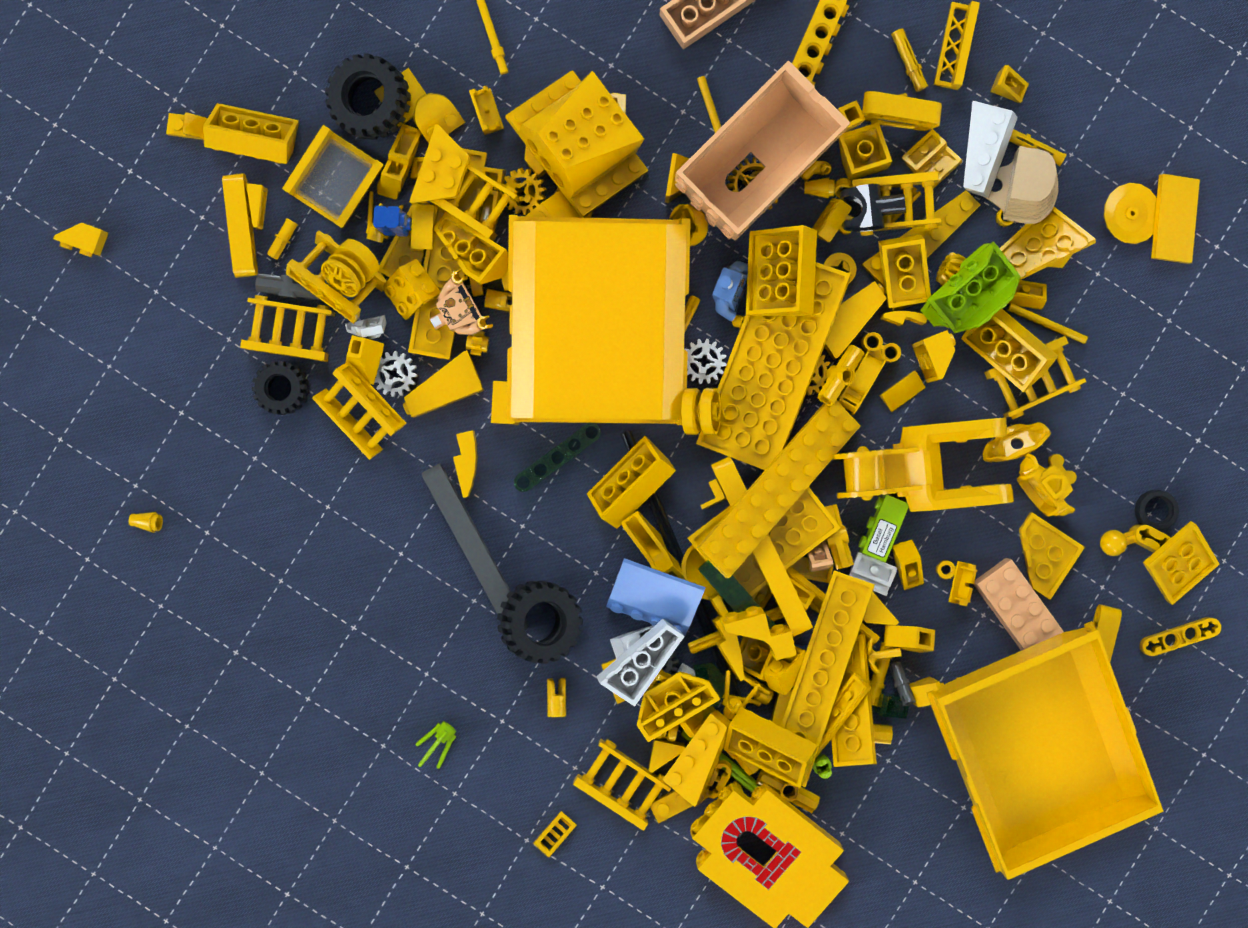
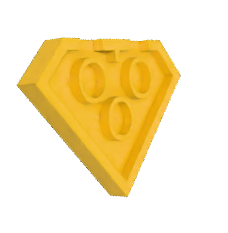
(1047, 554)

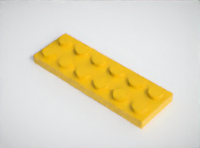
(855, 739)

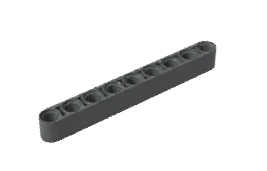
(468, 536)

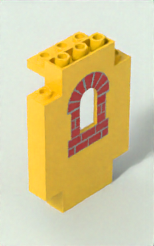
(794, 880)

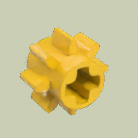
(477, 343)

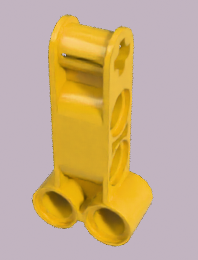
(867, 372)

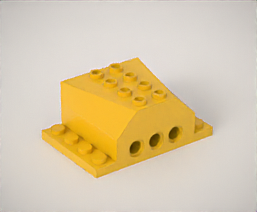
(581, 140)

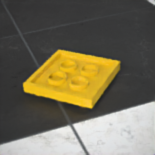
(1181, 563)

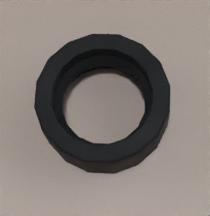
(1173, 509)

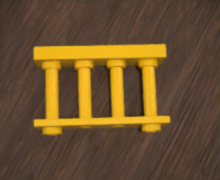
(906, 183)
(469, 216)
(317, 286)
(275, 345)
(1072, 386)
(370, 399)
(603, 793)

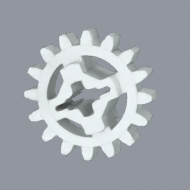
(705, 352)
(399, 365)

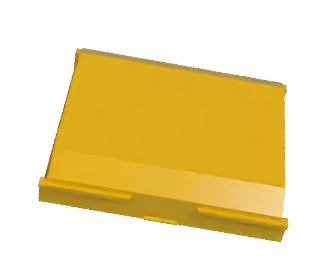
(597, 319)
(1065, 739)

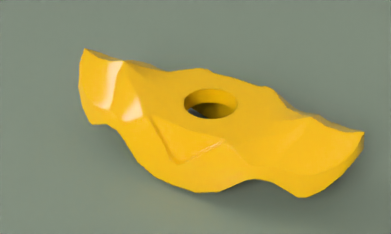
(1031, 435)

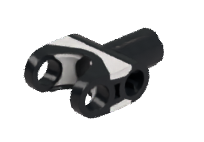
(873, 207)

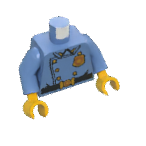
(730, 291)

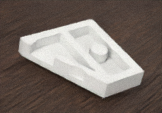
(368, 327)

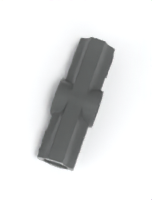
(282, 286)

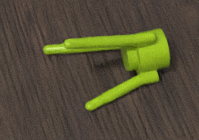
(444, 733)

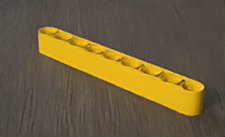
(765, 554)

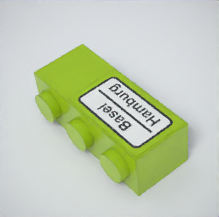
(883, 527)

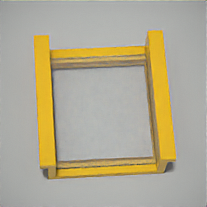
(332, 176)

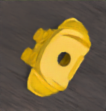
(1047, 485)

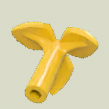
(876, 655)

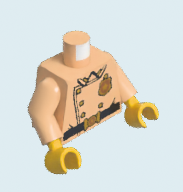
(458, 308)

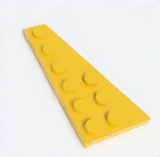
(1045, 243)

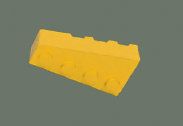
(697, 762)

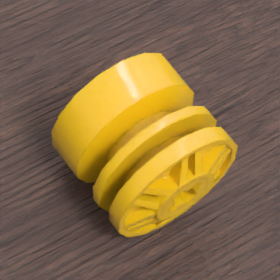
(350, 267)

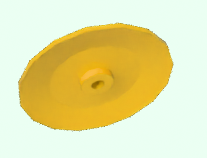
(1131, 213)

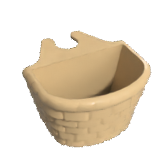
(1027, 186)

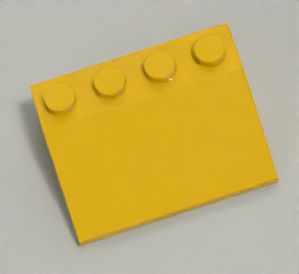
(781, 271)

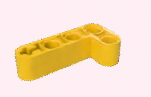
(918, 112)

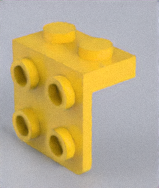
(410, 288)

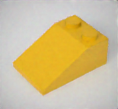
(905, 270)

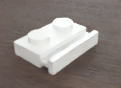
(874, 572)

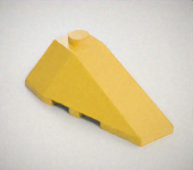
(475, 253)

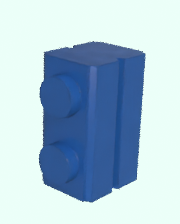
(392, 221)

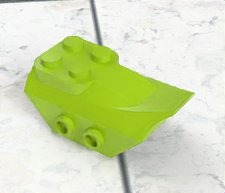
(975, 292)

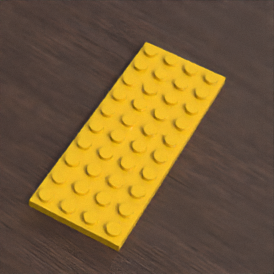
(772, 374)

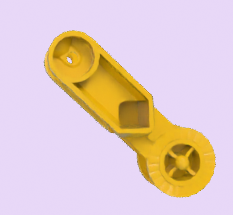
(915, 468)

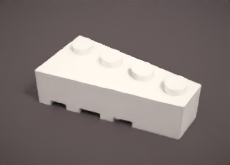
(987, 144)
(639, 665)

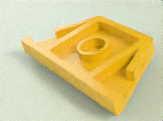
(441, 169)

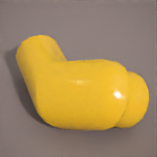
(817, 167)

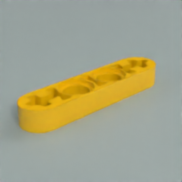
(1180, 638)

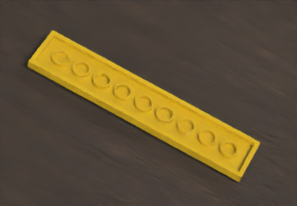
(440, 265)
(778, 488)
(827, 658)

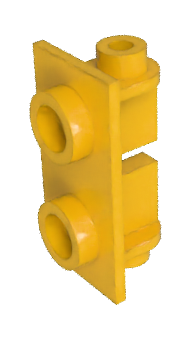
(960, 591)

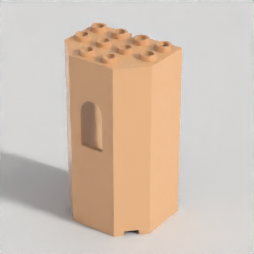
(783, 128)

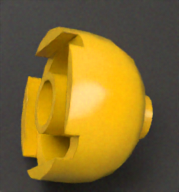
(698, 223)

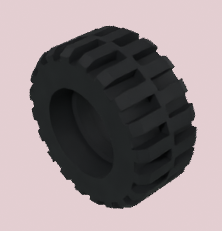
(346, 81)
(564, 630)

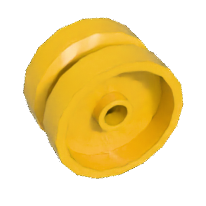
(701, 411)

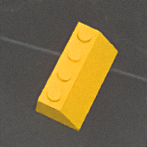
(250, 133)
(1011, 349)
(630, 482)
(770, 747)

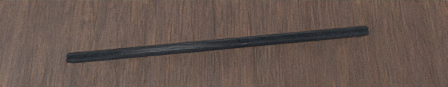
(676, 552)

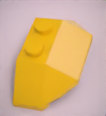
(673, 703)

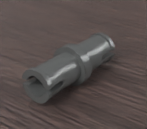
(902, 684)

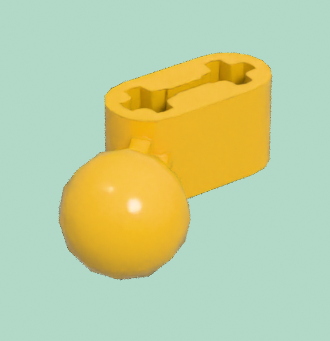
(1115, 542)

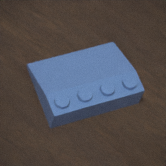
(654, 596)

